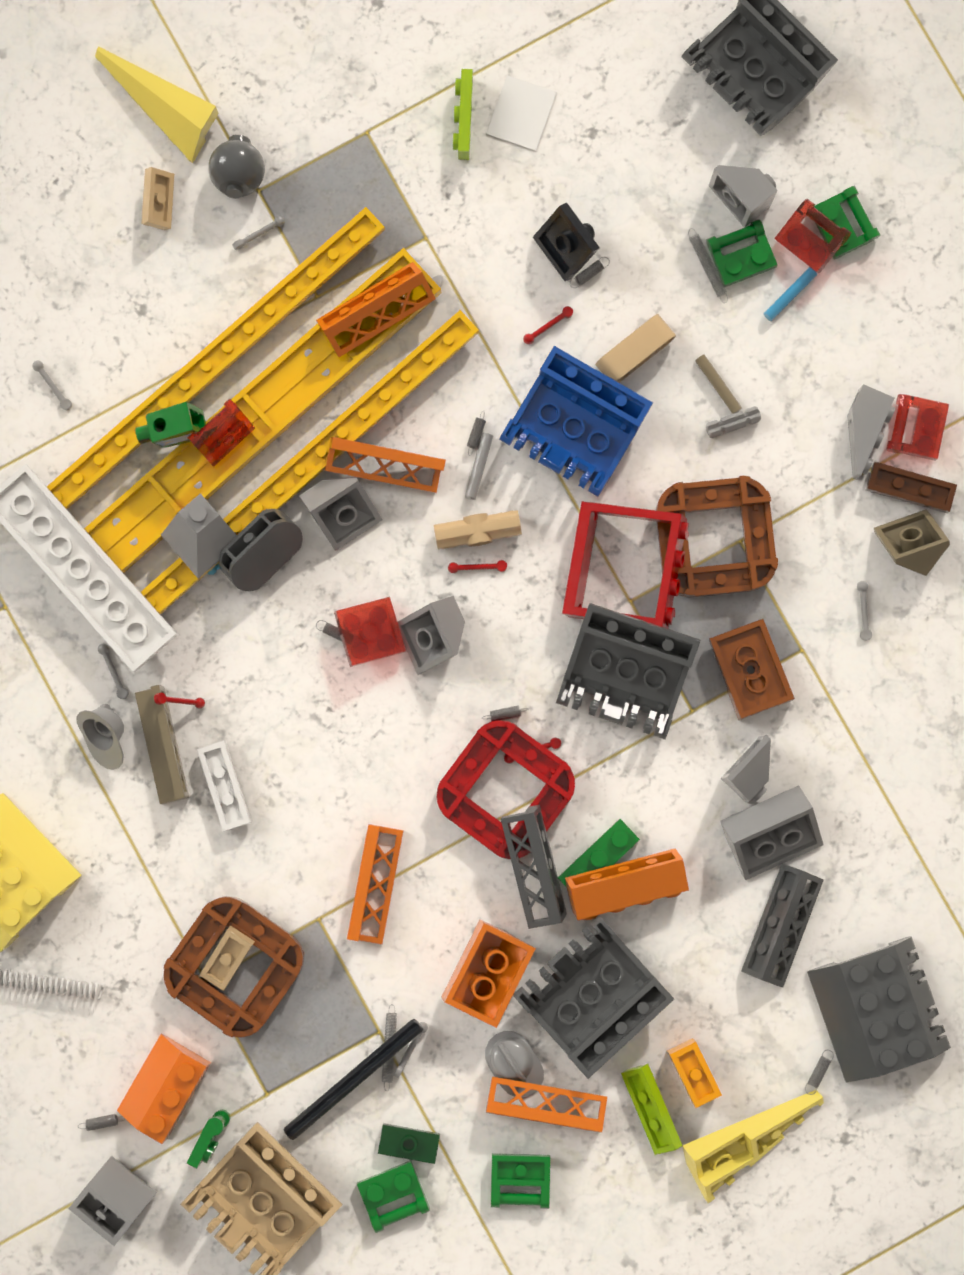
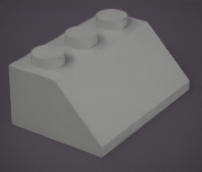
(772, 832)

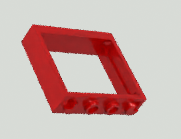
(583, 549)

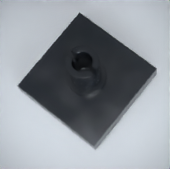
(566, 241)

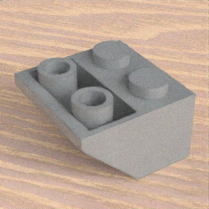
(112, 1200)

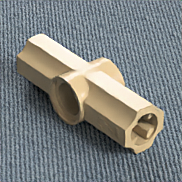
(477, 529)

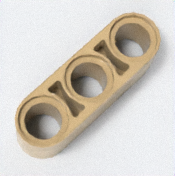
(636, 349)

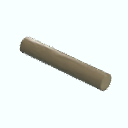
(718, 384)

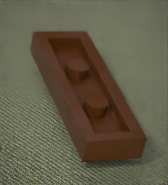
(911, 487)

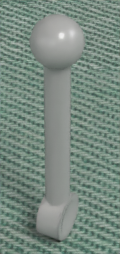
(278, 221)
(65, 404)
(865, 634)
(122, 693)
(409, 1051)

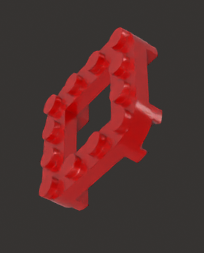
(474, 760)

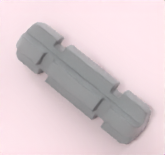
(733, 422)

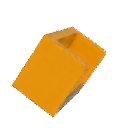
(694, 1073)

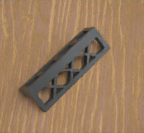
(544, 863)
(778, 924)

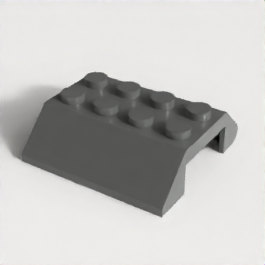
(761, 61)
(628, 668)
(594, 998)
(878, 1012)

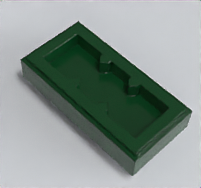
(409, 1143)

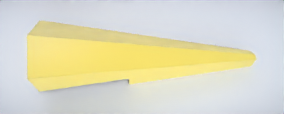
(173, 109)
(725, 1152)

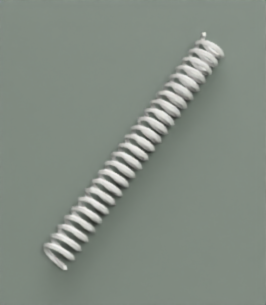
(89, 994)

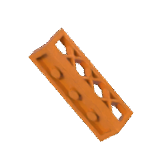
(372, 300)
(388, 454)
(364, 881)
(546, 1116)

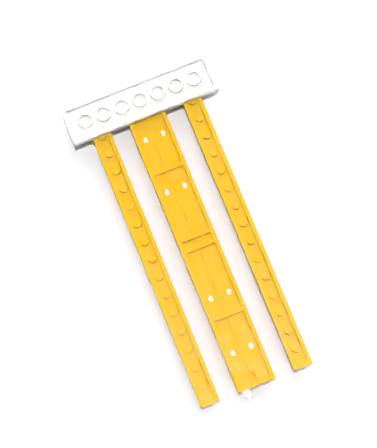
(92, 560)

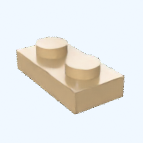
(157, 198)
(227, 958)

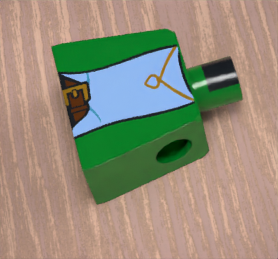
(171, 425)

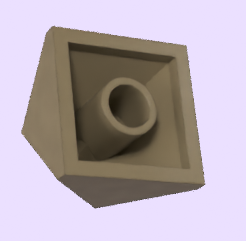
(914, 541)

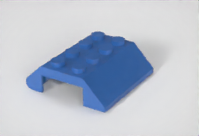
(577, 420)

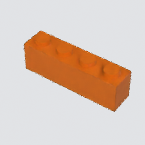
(627, 884)

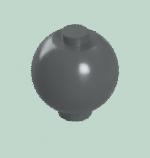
(236, 167)

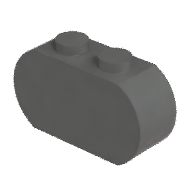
(260, 550)

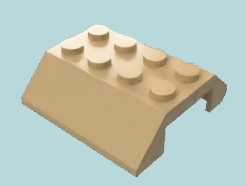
(263, 1201)

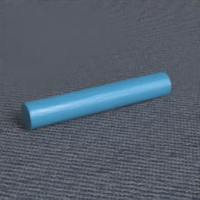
(790, 294)

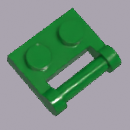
(832, 209)
(743, 262)
(206, 1145)
(520, 1171)
(389, 1187)

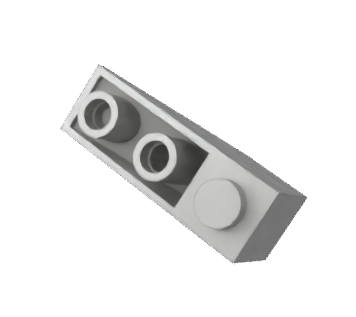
(865, 422)

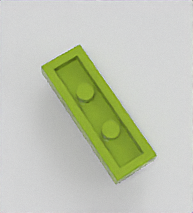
(462, 114)
(651, 1109)

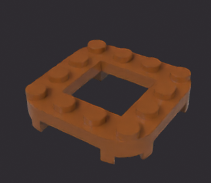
(757, 533)
(209, 1001)

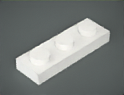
(224, 785)

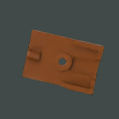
(751, 647)

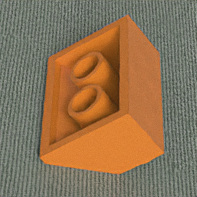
(488, 973)
(163, 1088)

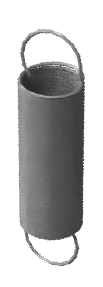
(589, 272)
(476, 433)
(331, 630)
(505, 713)
(819, 1072)
(101, 1122)

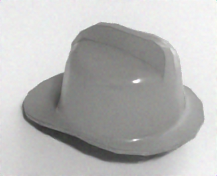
(102, 734)
(513, 1059)

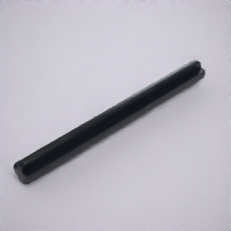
(353, 1079)

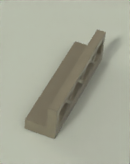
(162, 746)

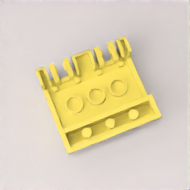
(29, 872)

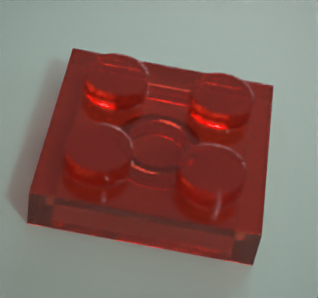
(369, 631)

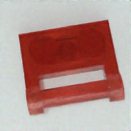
(807, 244)
(927, 428)
(222, 433)

